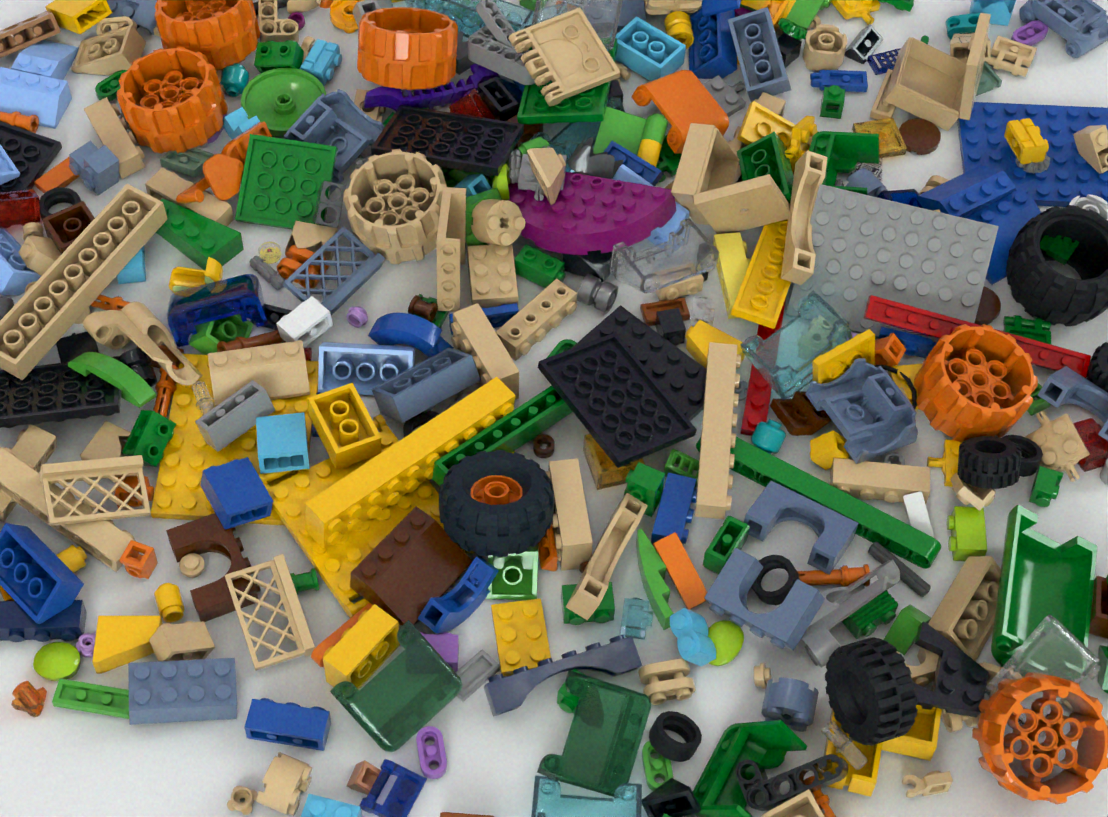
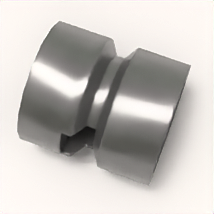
(597, 293)

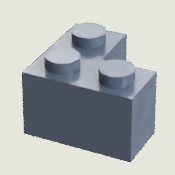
(95, 166)

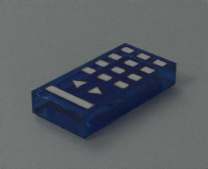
(883, 61)

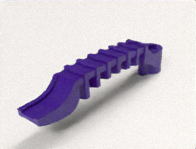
(394, 97)

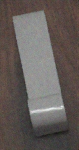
(495, 56)

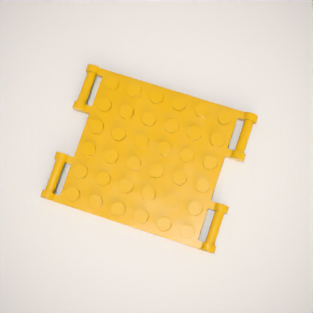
(339, 560)

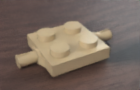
(1060, 444)

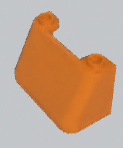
(682, 102)

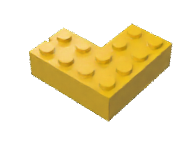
(917, 743)

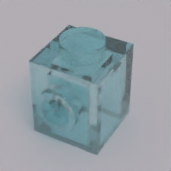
(635, 618)

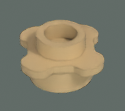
(242, 792)

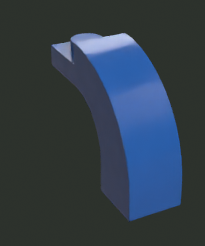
(409, 330)
(452, 609)

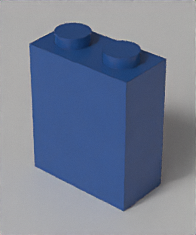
(236, 493)

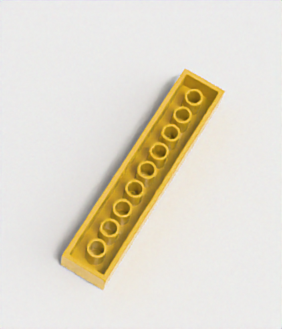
(403, 465)

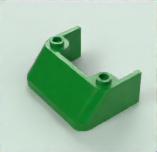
(843, 153)
(761, 742)

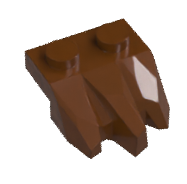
(799, 414)

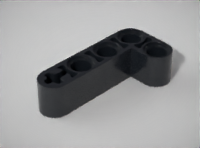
(794, 777)

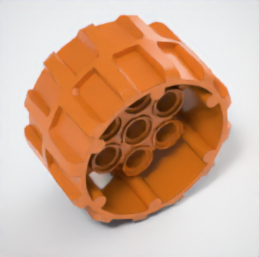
(217, 28)
(407, 48)
(172, 100)
(982, 375)
(1079, 765)

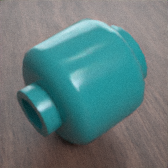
(234, 79)
(768, 436)

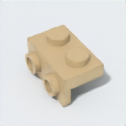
(685, 287)
(970, 494)

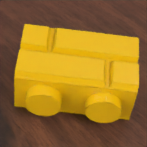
(1026, 141)

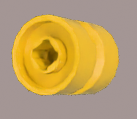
(679, 27)

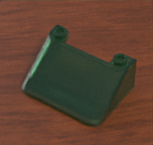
(403, 693)
(601, 735)

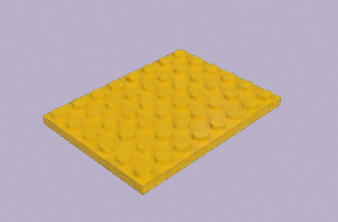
(187, 453)

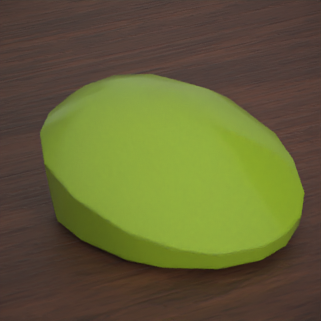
(502, 181)
(727, 641)
(57, 661)

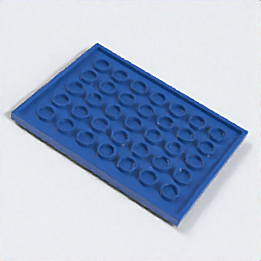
(1068, 172)

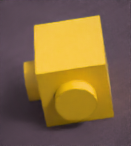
(826, 448)

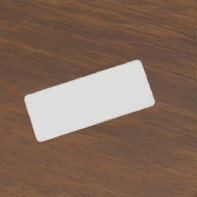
(918, 512)

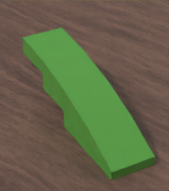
(652, 574)

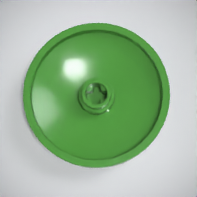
(280, 97)

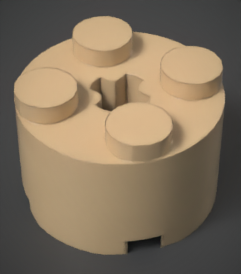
(824, 48)
(497, 222)
(284, 784)

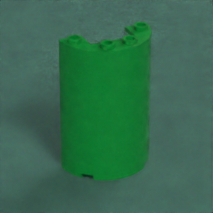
(1038, 581)

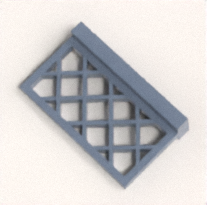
(350, 285)

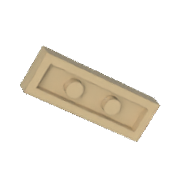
(881, 108)

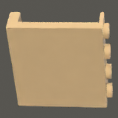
(451, 247)

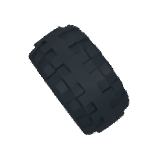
(496, 503)

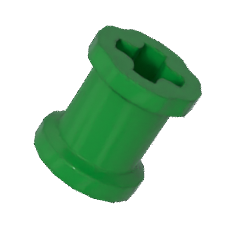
(305, 581)

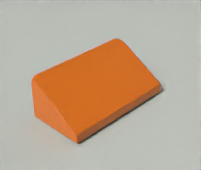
(547, 551)

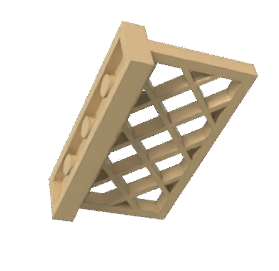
(88, 471)
(291, 605)

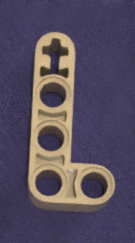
(273, 28)

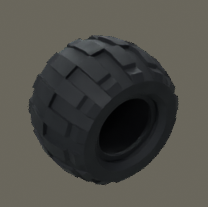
(1044, 290)

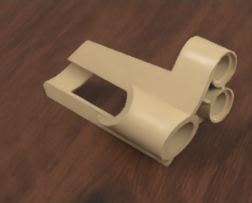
(141, 326)

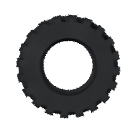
(871, 691)

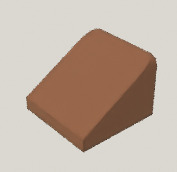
(363, 777)

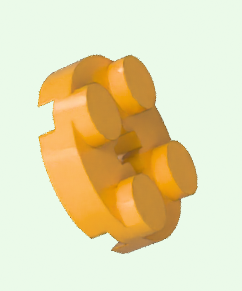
(339, 17)

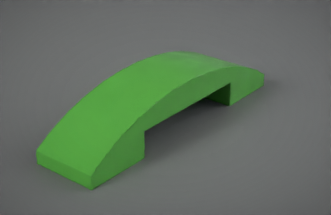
(132, 386)

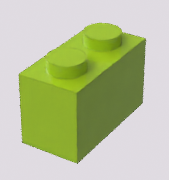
(967, 533)

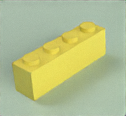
(731, 266)

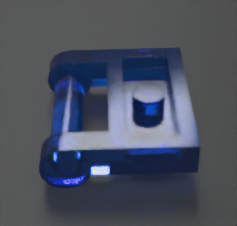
(401, 796)

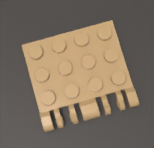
(566, 53)

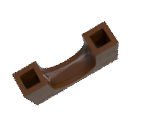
(209, 536)

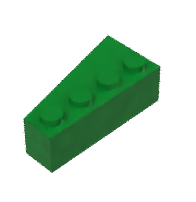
(199, 236)

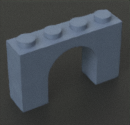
(1070, 387)
(782, 504)
(782, 625)

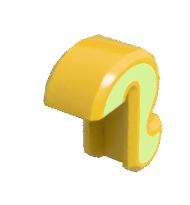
(186, 278)

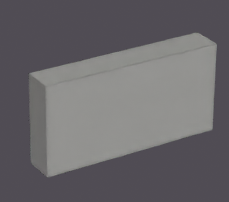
(476, 673)

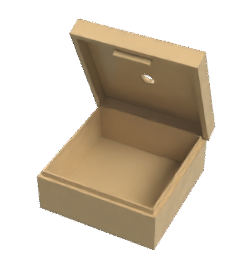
(938, 84)
(708, 191)

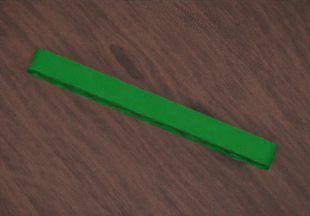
(873, 523)

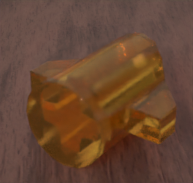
(29, 699)

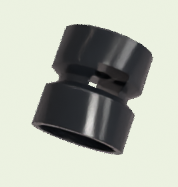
(140, 363)

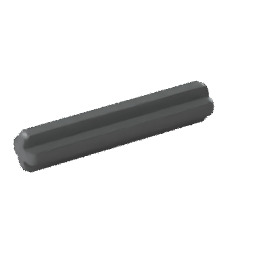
(909, 577)

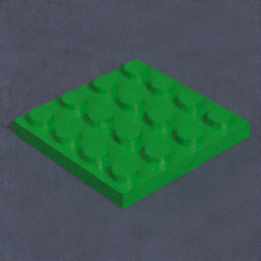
(283, 181)

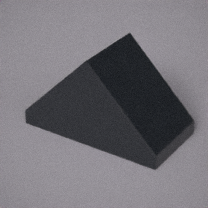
(672, 799)

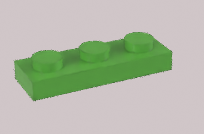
(92, 698)

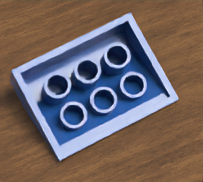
(1010, 215)

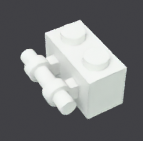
(305, 322)

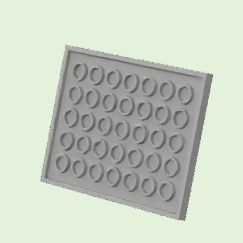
(894, 254)

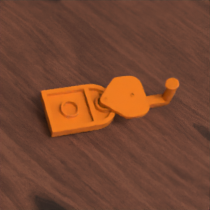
(224, 170)

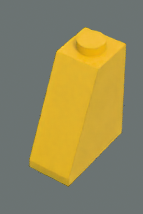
(78, 14)
(699, 338)
(122, 640)

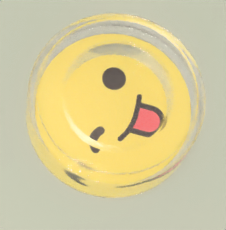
(270, 252)

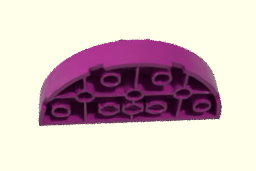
(593, 214)

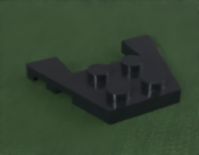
(957, 680)

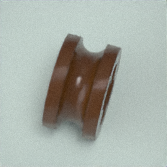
(543, 439)

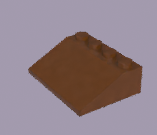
(410, 567)

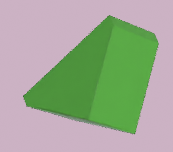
(905, 628)

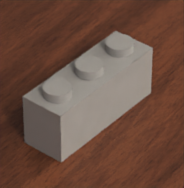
(235, 415)

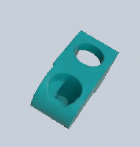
(961, 24)

